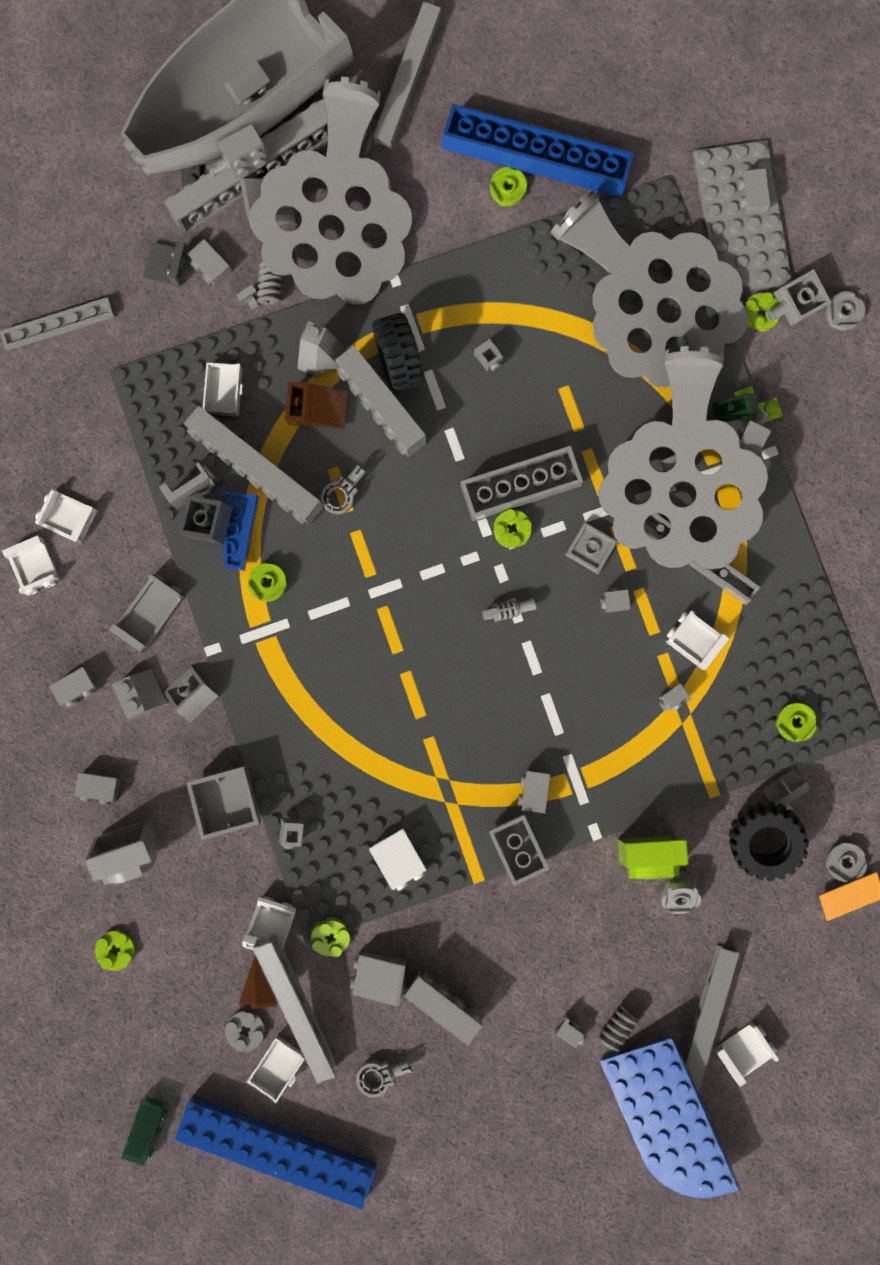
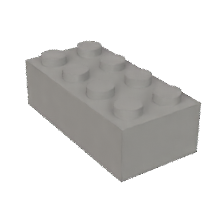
(443, 1006)

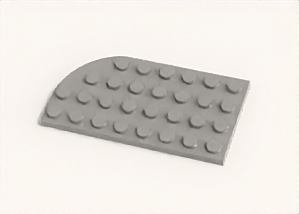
(747, 242)

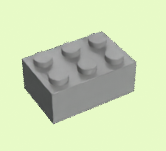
(518, 849)

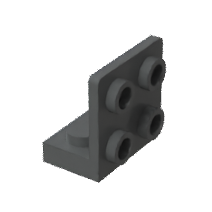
(166, 263)

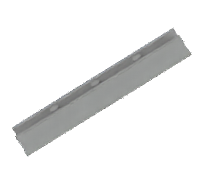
(407, 75)
(725, 577)
(295, 1007)
(709, 1012)

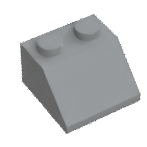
(139, 694)
(190, 694)

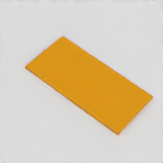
(850, 896)

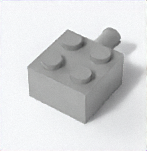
(240, 153)
(799, 299)
(753, 434)

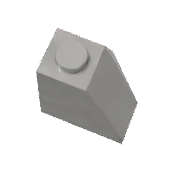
(318, 350)

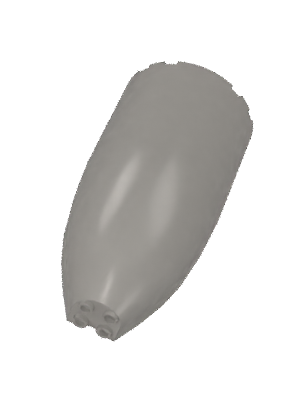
(186, 100)

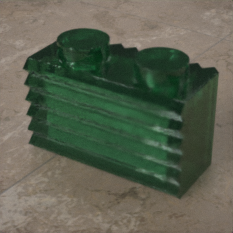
(735, 407)

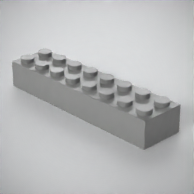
(252, 464)

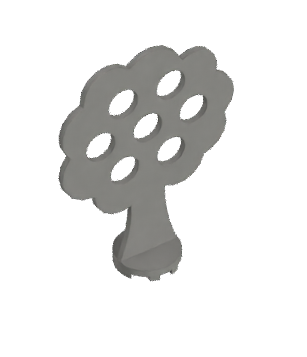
(348, 116)
(593, 234)
(691, 384)

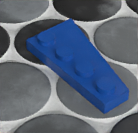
(239, 528)

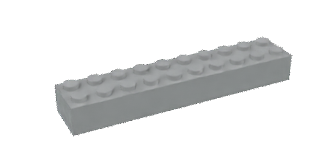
(211, 195)

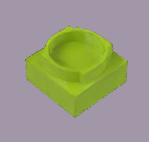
(653, 856)

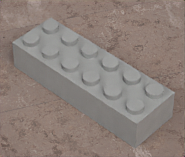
(381, 402)
(521, 483)

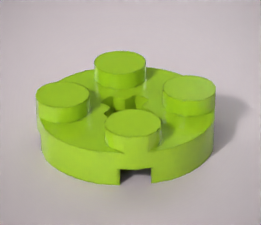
(510, 176)
(765, 301)
(514, 539)
(266, 593)
(807, 721)
(325, 928)
(109, 960)

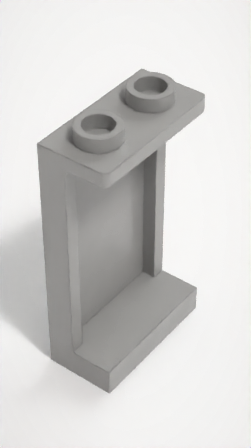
(148, 613)

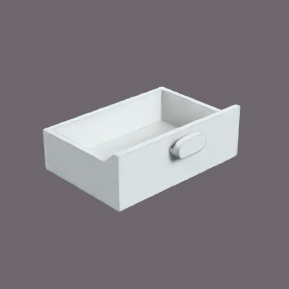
(223, 389)
(277, 1069)

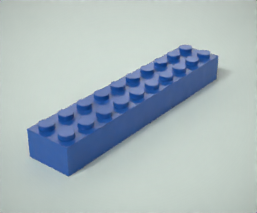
(537, 150)
(276, 1151)

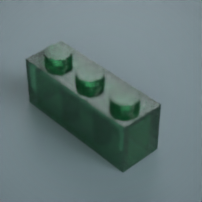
(145, 1130)

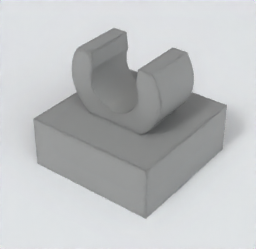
(248, 296)

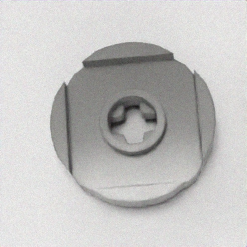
(837, 318)
(835, 865)
(687, 891)
(241, 1041)

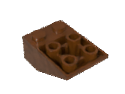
(315, 406)

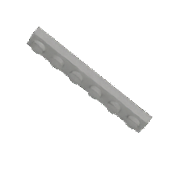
(57, 324)

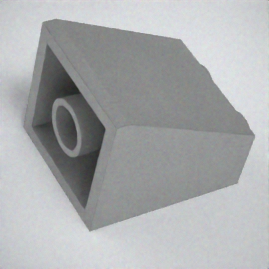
(252, 191)
(378, 978)

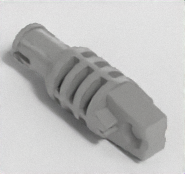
(508, 610)

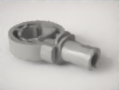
(351, 480)
(387, 1080)

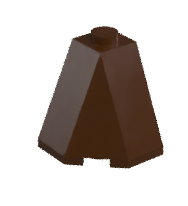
(257, 989)

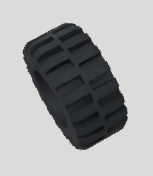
(398, 352)
(774, 864)

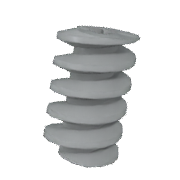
(267, 286)
(619, 1029)

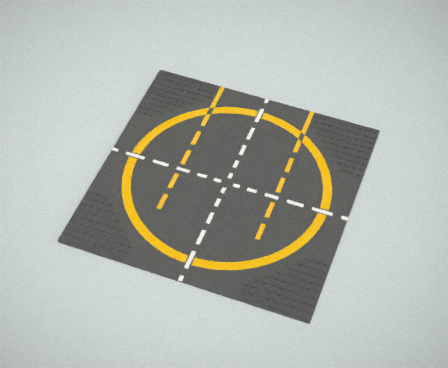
(374, 677)

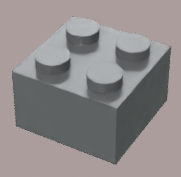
(205, 520)

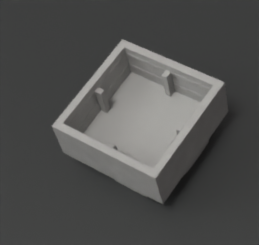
(224, 802)
(123, 853)

